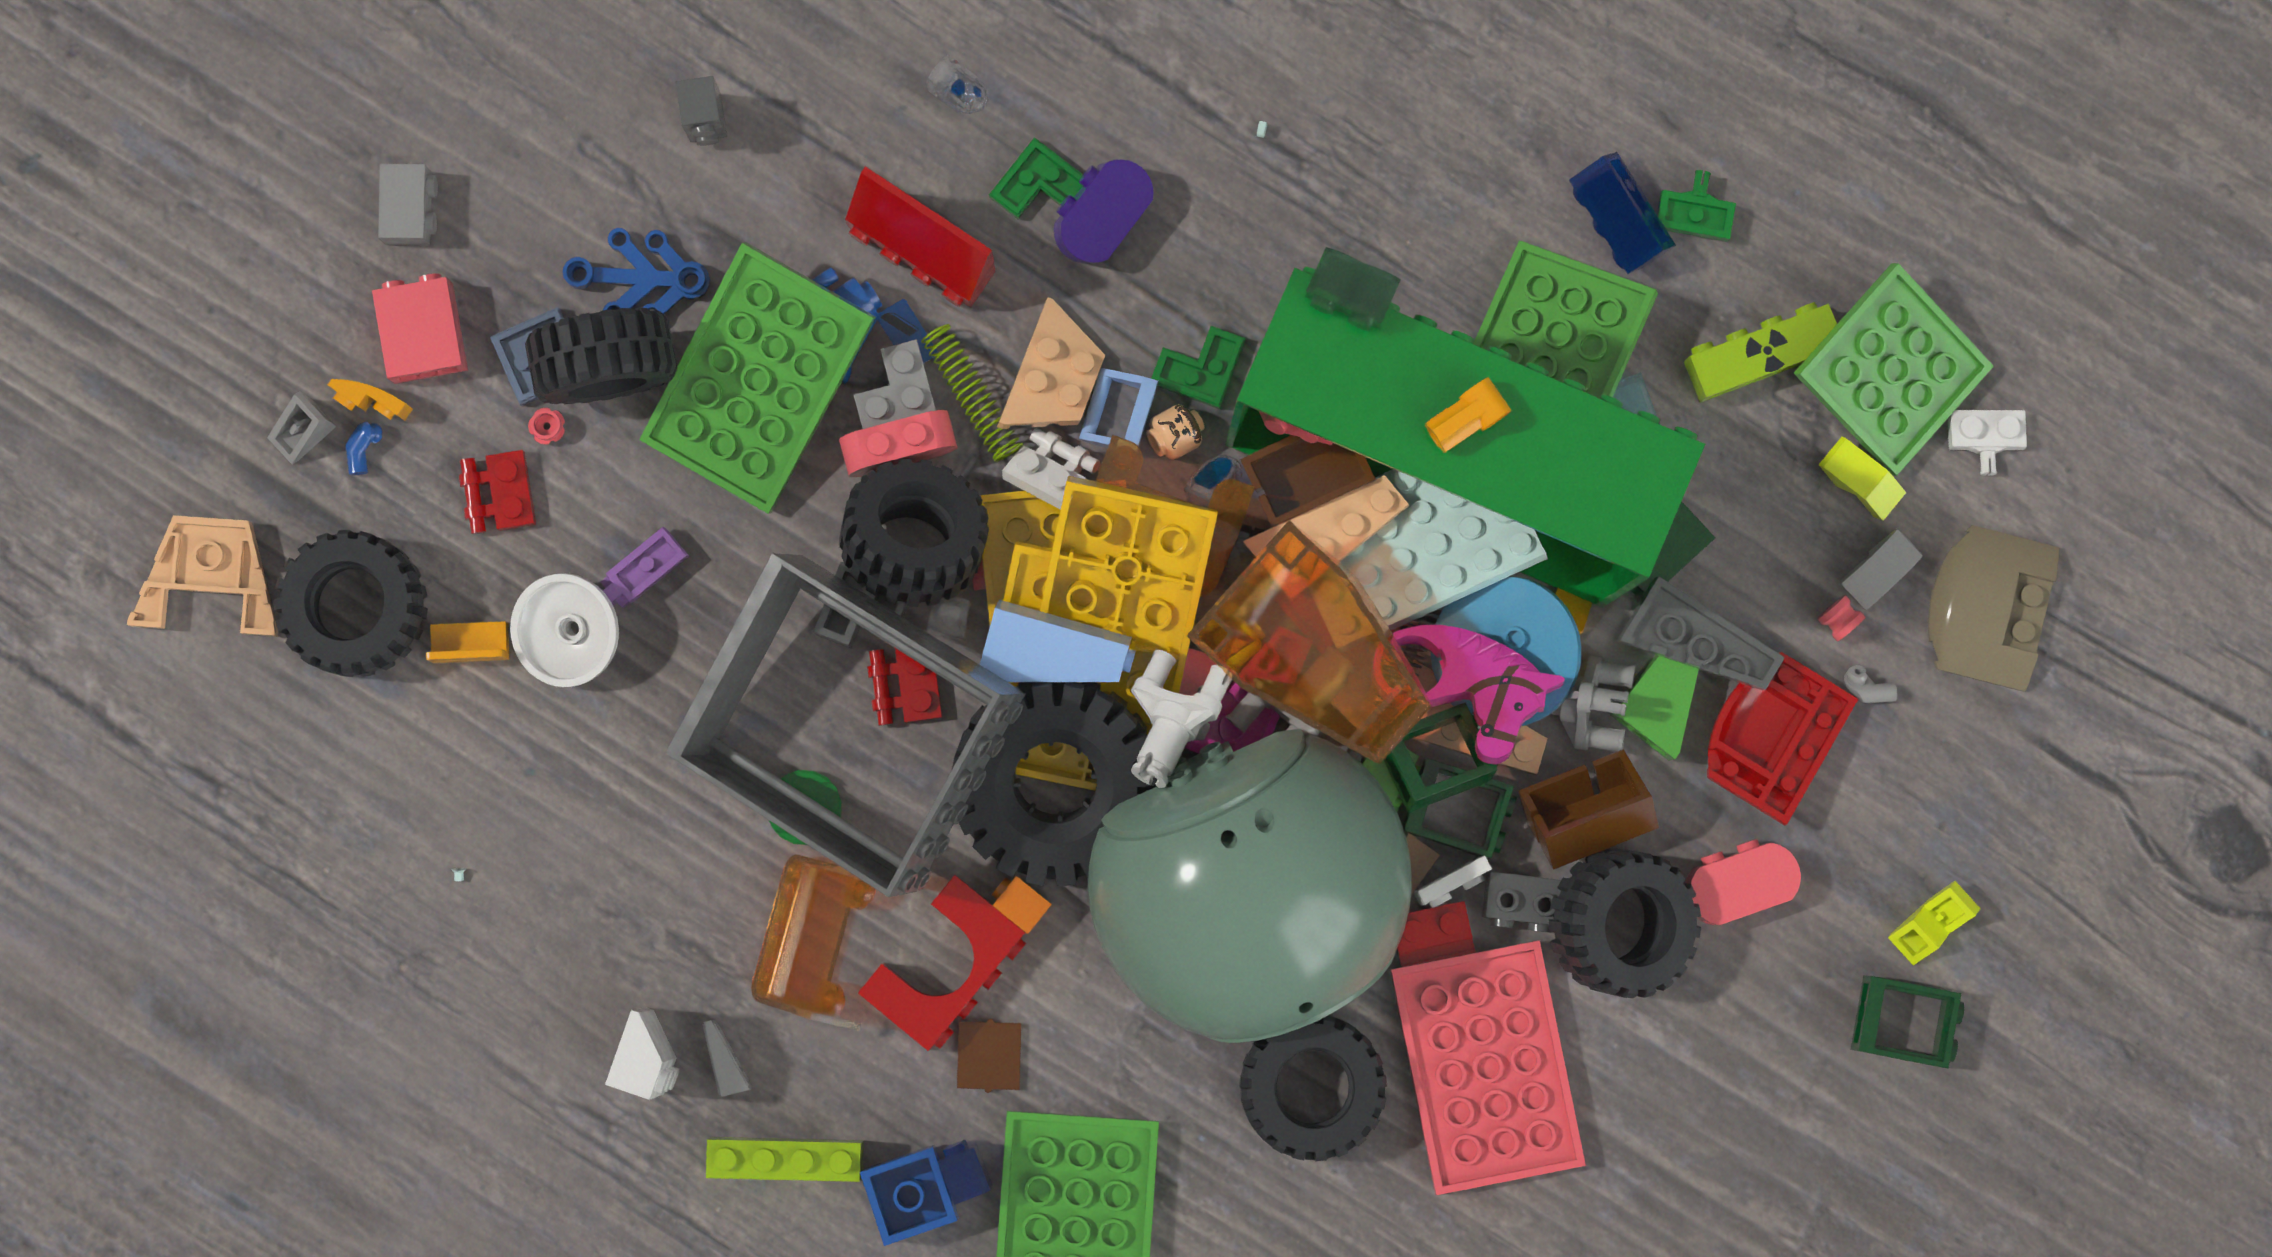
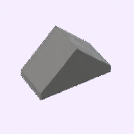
(300, 428)

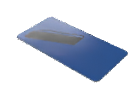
(903, 326)

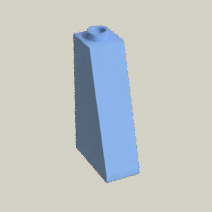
(1050, 648)

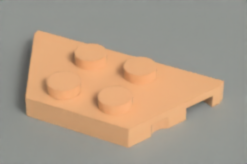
(1053, 374)

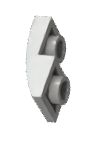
(1881, 569)

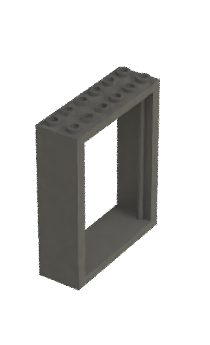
(701, 750)

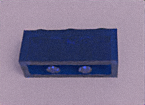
(1621, 213)

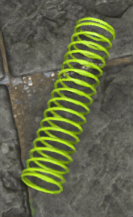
(947, 327)

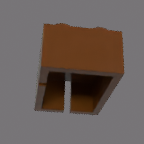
(1303, 476)
(1576, 822)

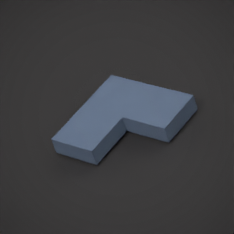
(513, 356)

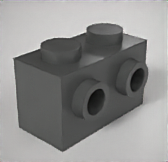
(1520, 900)

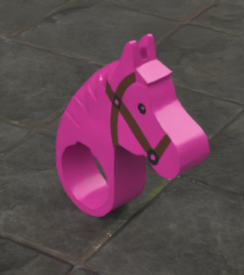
(1490, 675)

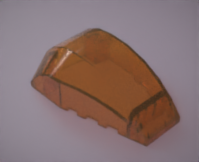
(1314, 646)

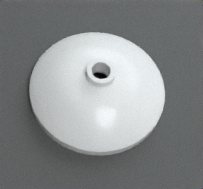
(544, 633)

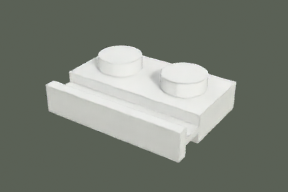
(1465, 875)

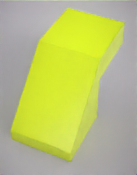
(1862, 476)
(1933, 922)

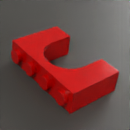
(928, 1016)

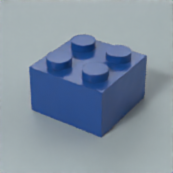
(909, 1195)

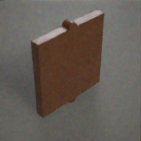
(989, 1055)

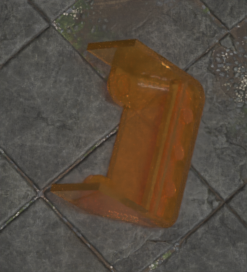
(806, 940)

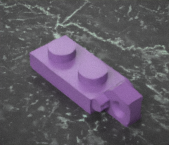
(643, 568)

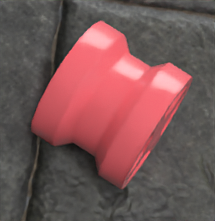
(1841, 618)

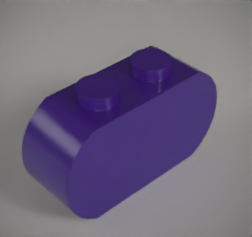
(1102, 210)

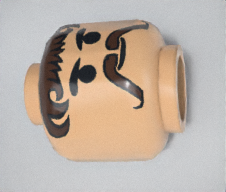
(1175, 432)

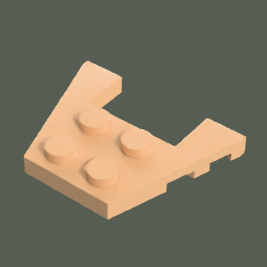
(210, 558)

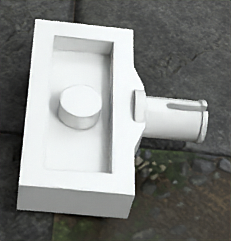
(1987, 434)

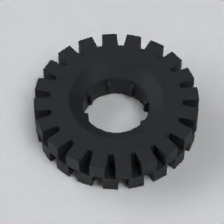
(1044, 842)

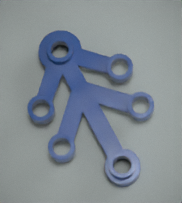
(644, 275)

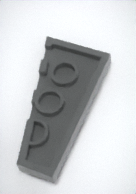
(1692, 634)

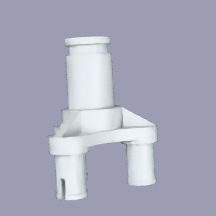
(1174, 716)

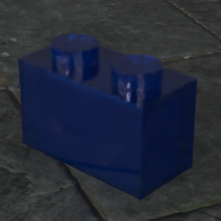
(964, 1171)

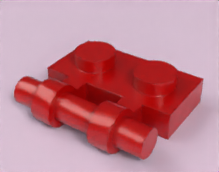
(509, 491)
(917, 687)

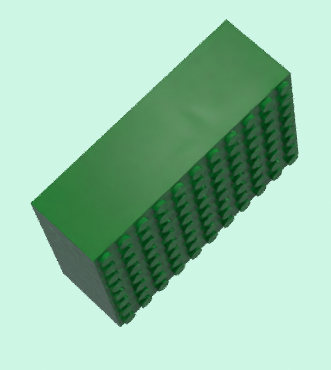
(1561, 462)

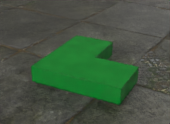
(1035, 172)
(1204, 378)

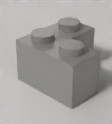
(907, 392)

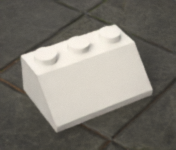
(643, 1058)

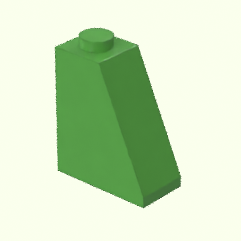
(1660, 705)

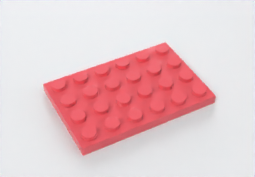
(1487, 1067)

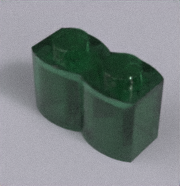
(1352, 289)

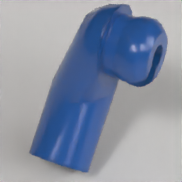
(357, 445)

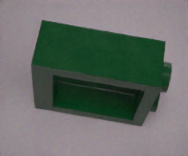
(1406, 776)
(1493, 837)
(1869, 1013)

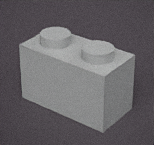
(406, 204)

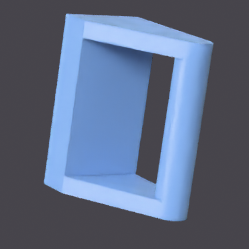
(1140, 412)

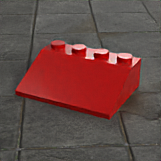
(919, 239)

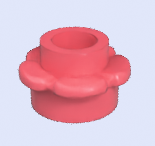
(537, 422)

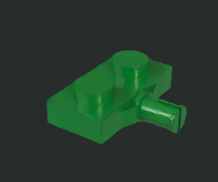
(1696, 211)

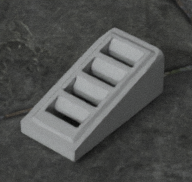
(727, 1069)

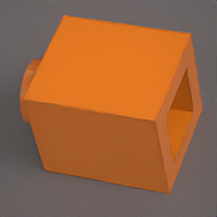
(1020, 903)

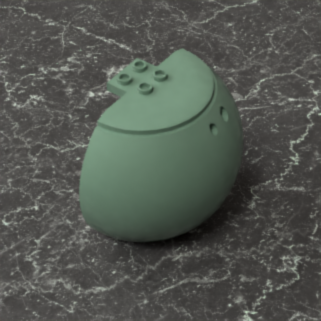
(1252, 887)

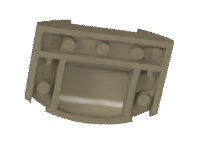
(1991, 606)

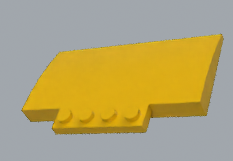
(1123, 567)

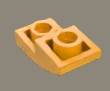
(362, 395)

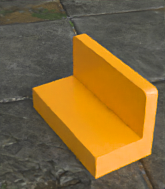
(469, 642)

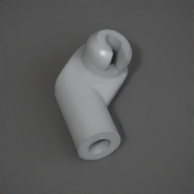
(1864, 688)

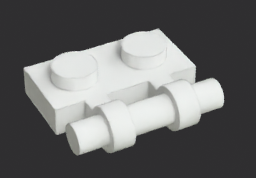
(1040, 475)

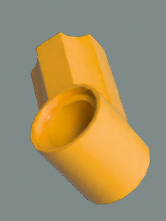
(1476, 410)

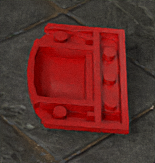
(1777, 737)

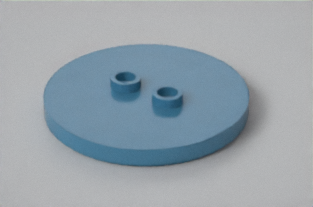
(1527, 621)

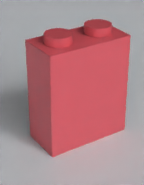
(419, 328)

